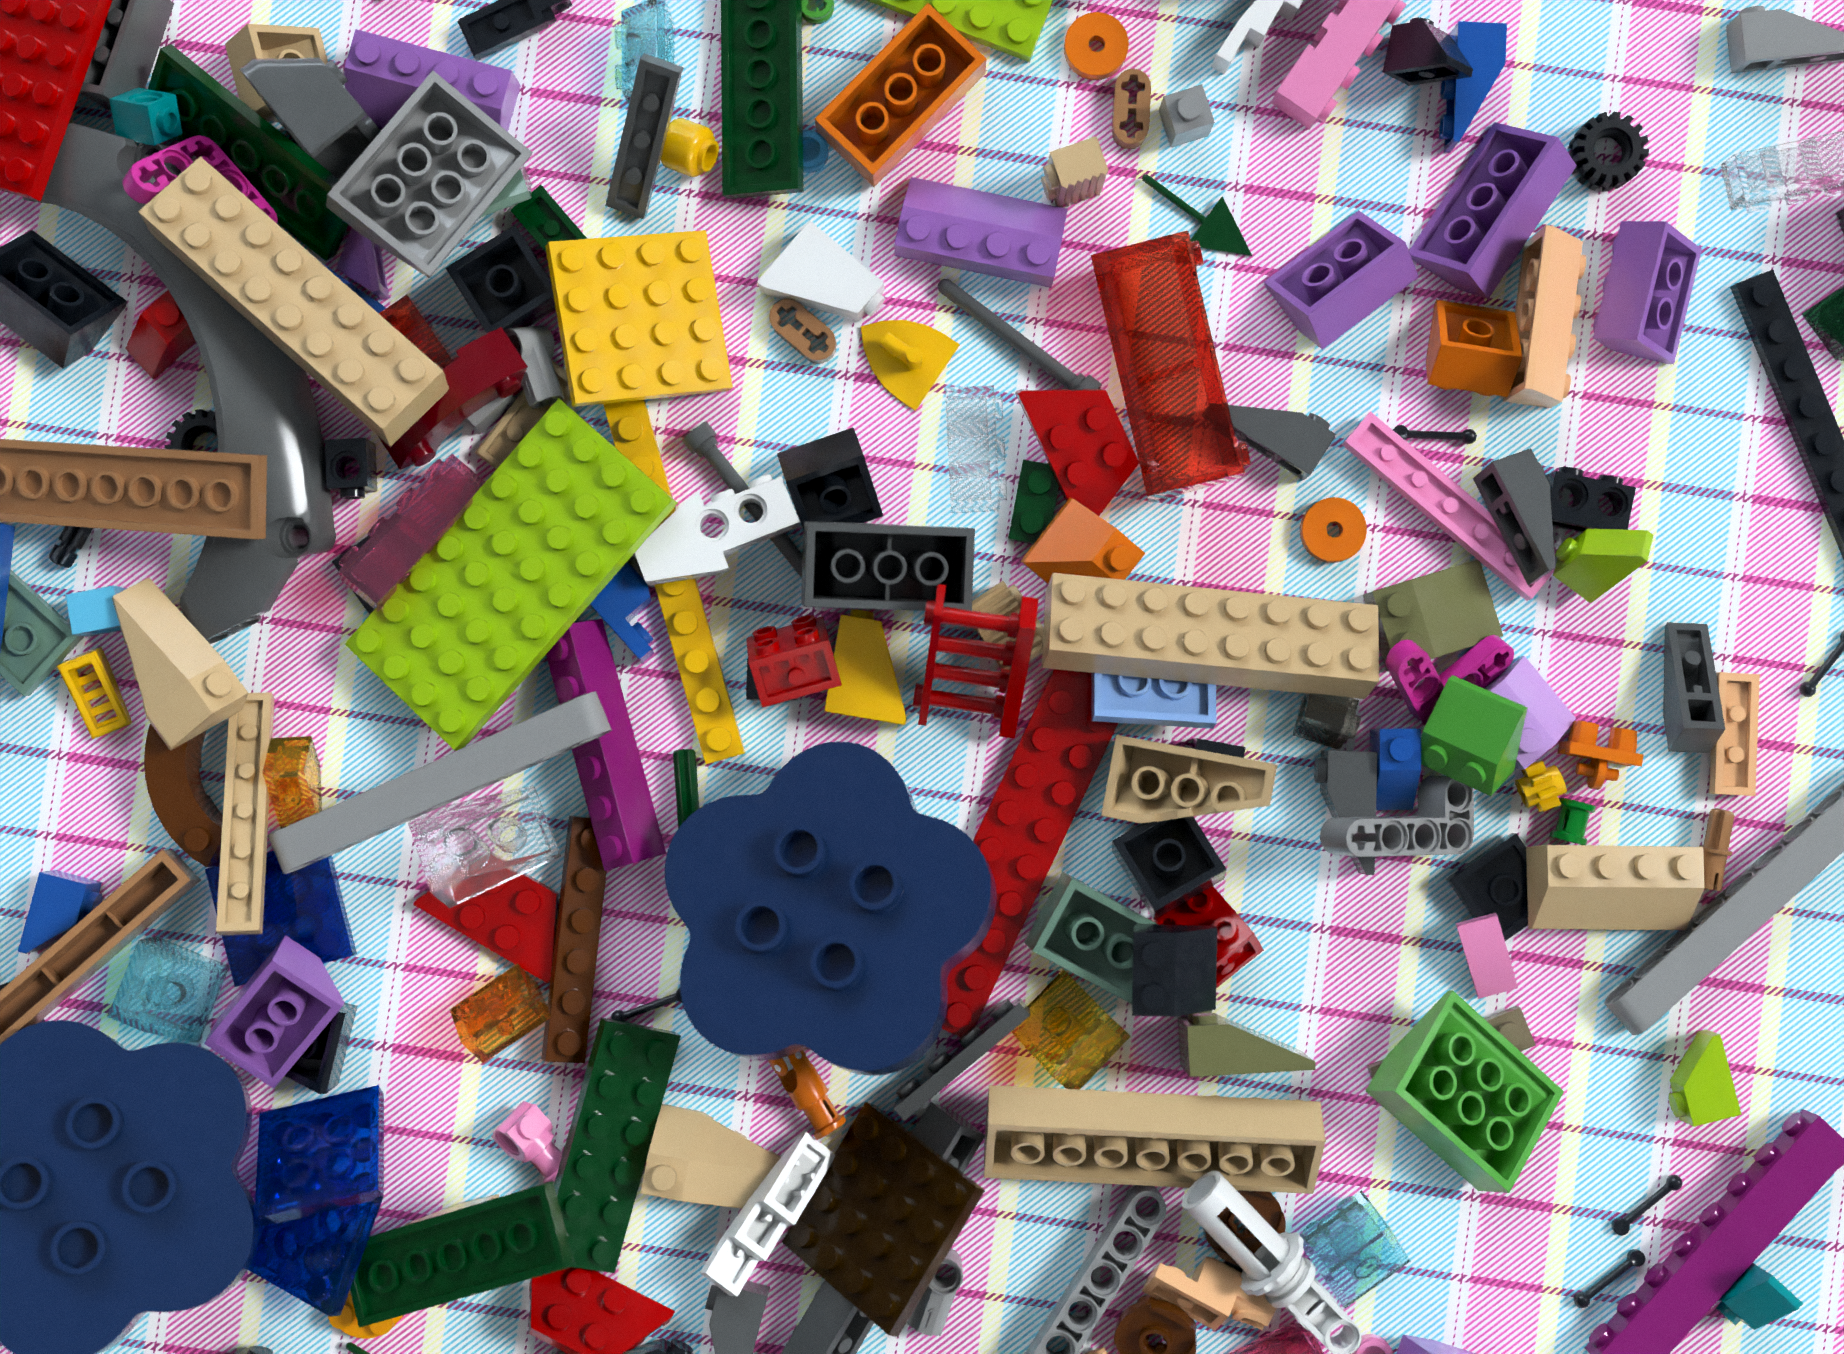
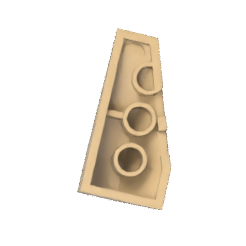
(178, 671)
(1175, 782)
(703, 1160)

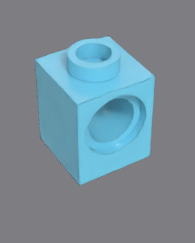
(93, 611)

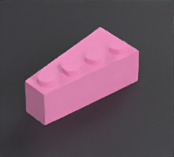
(1332, 58)

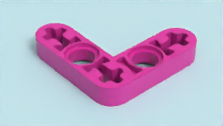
(180, 156)
(1479, 664)

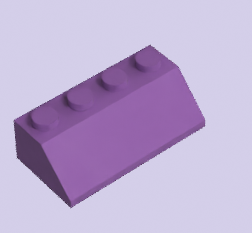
(388, 71)
(1493, 208)
(980, 232)

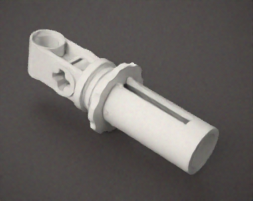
(1275, 1267)

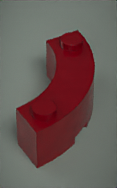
(475, 377)

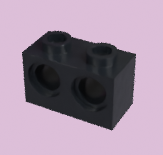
(1586, 495)

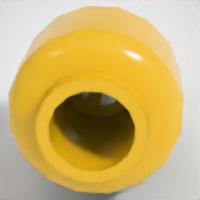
(689, 148)

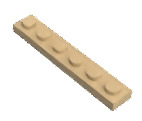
(245, 819)

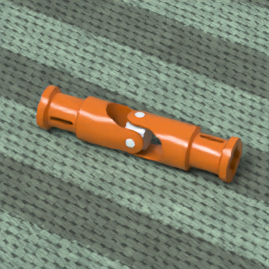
(808, 1092)

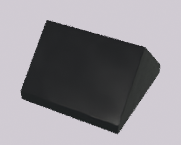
(323, 1060)

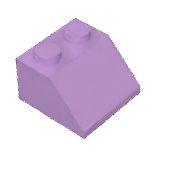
(1546, 714)

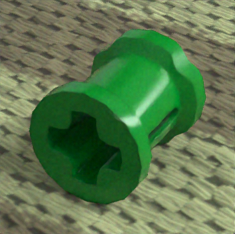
(1572, 821)

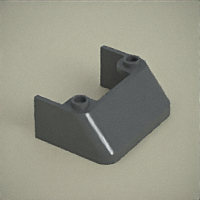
(314, 108)

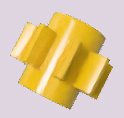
(1541, 786)

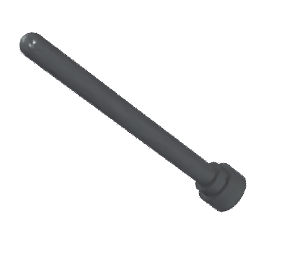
(1015, 338)
(703, 443)

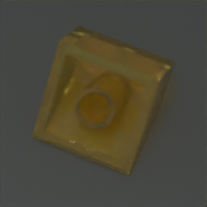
(1070, 1032)

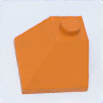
(1082, 545)

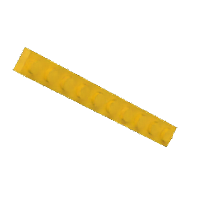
(682, 603)

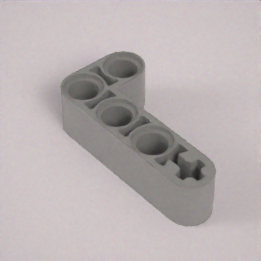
(1440, 828)

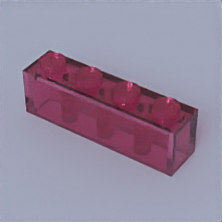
(410, 532)

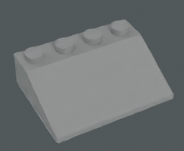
(427, 176)

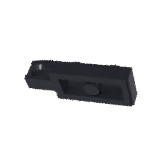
(507, 23)

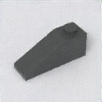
(1284, 436)
(1521, 508)
(1691, 690)
(1349, 789)
(736, 1319)

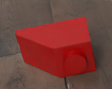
(160, 336)

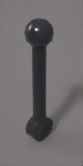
(1467, 436)
(1807, 688)
(623, 1015)
(1622, 1226)
(1634, 1258)

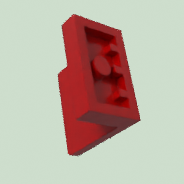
(792, 660)
(1235, 940)

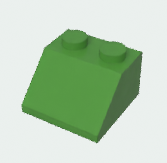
(1473, 736)

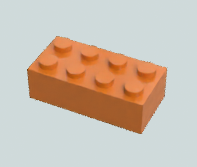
(901, 95)

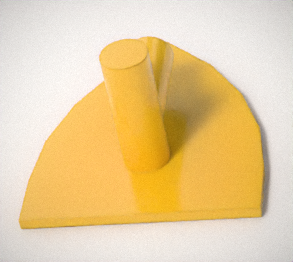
(907, 357)

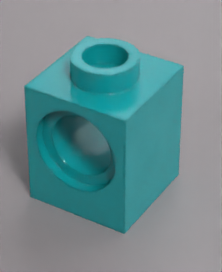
(146, 116)

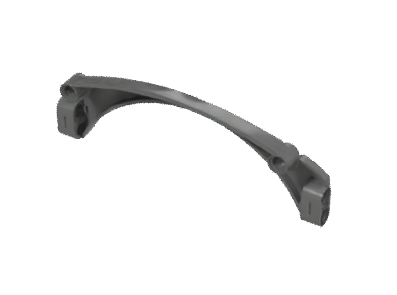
(255, 387)

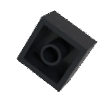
(504, 282)
(1168, 862)

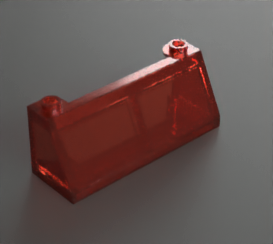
(1168, 366)

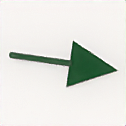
(1217, 230)

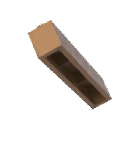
(94, 941)

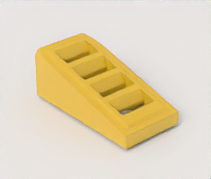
(104, 673)

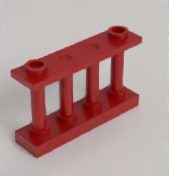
(1013, 654)

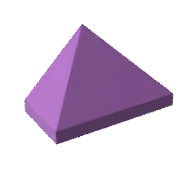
(364, 264)

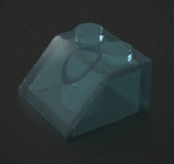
(647, 30)
(168, 990)
(1353, 1248)

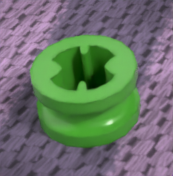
(819, 16)

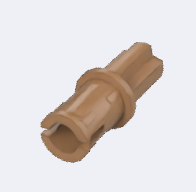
(1716, 847)

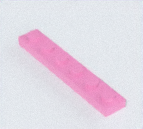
(1438, 499)

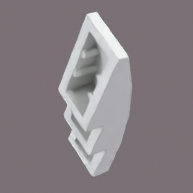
(1253, 28)
(767, 1213)

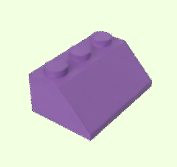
(1342, 278)
(1647, 291)
(277, 1013)

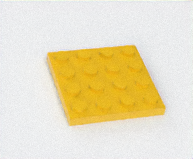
(638, 317)

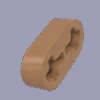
(1140, 109)
(809, 324)

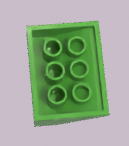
(1467, 1094)

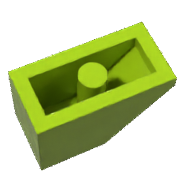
(1600, 559)
(1703, 1083)

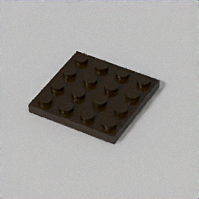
(883, 1218)

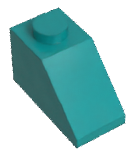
(1757, 1299)

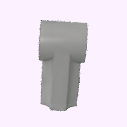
(537, 348)
(936, 1302)

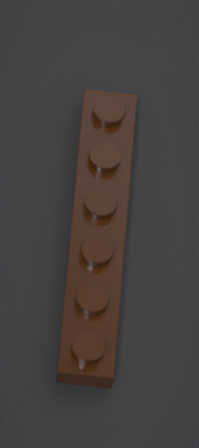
(575, 946)

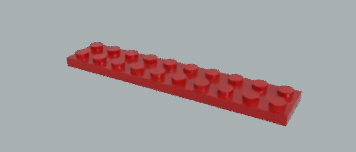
(1028, 827)

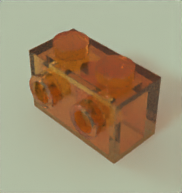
(500, 1013)

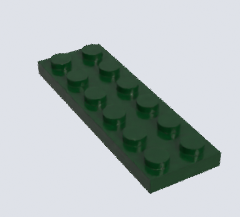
(761, 98)
(270, 161)
(612, 1138)
(461, 1254)

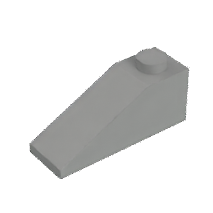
(1780, 39)

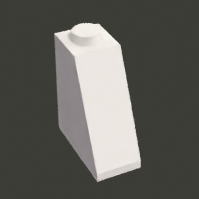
(823, 277)

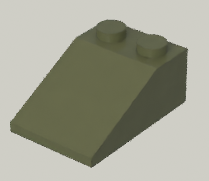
(1436, 611)
(1223, 1047)

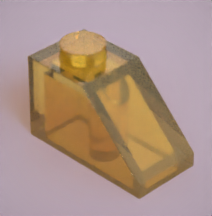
(293, 778)

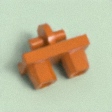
(1582, 744)

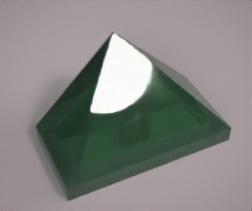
(1828, 322)

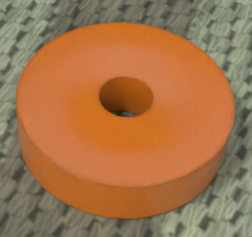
(1100, 28)
(1350, 523)

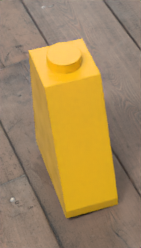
(865, 672)

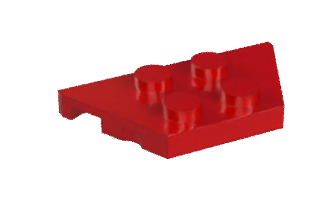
(1081, 442)
(509, 920)
(591, 1313)

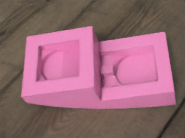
(1487, 955)

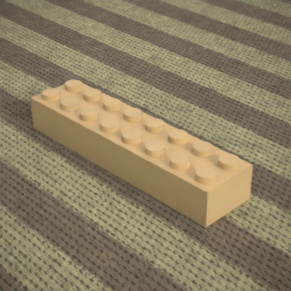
(295, 301)
(1210, 636)
(1152, 1138)

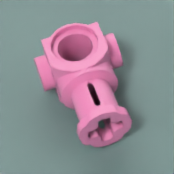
(528, 1137)

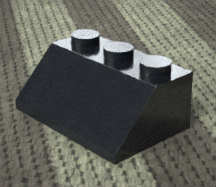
(53, 300)

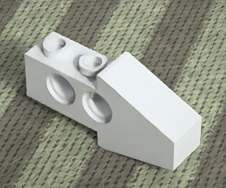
(683, 552)

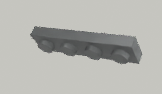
(644, 135)
(973, 1046)

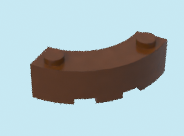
(180, 797)

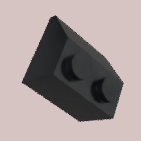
(830, 480)
(1174, 969)

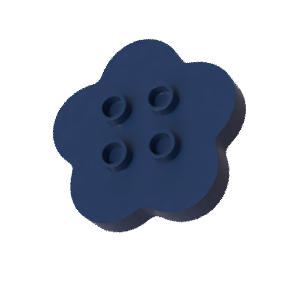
(825, 914)
(115, 1185)

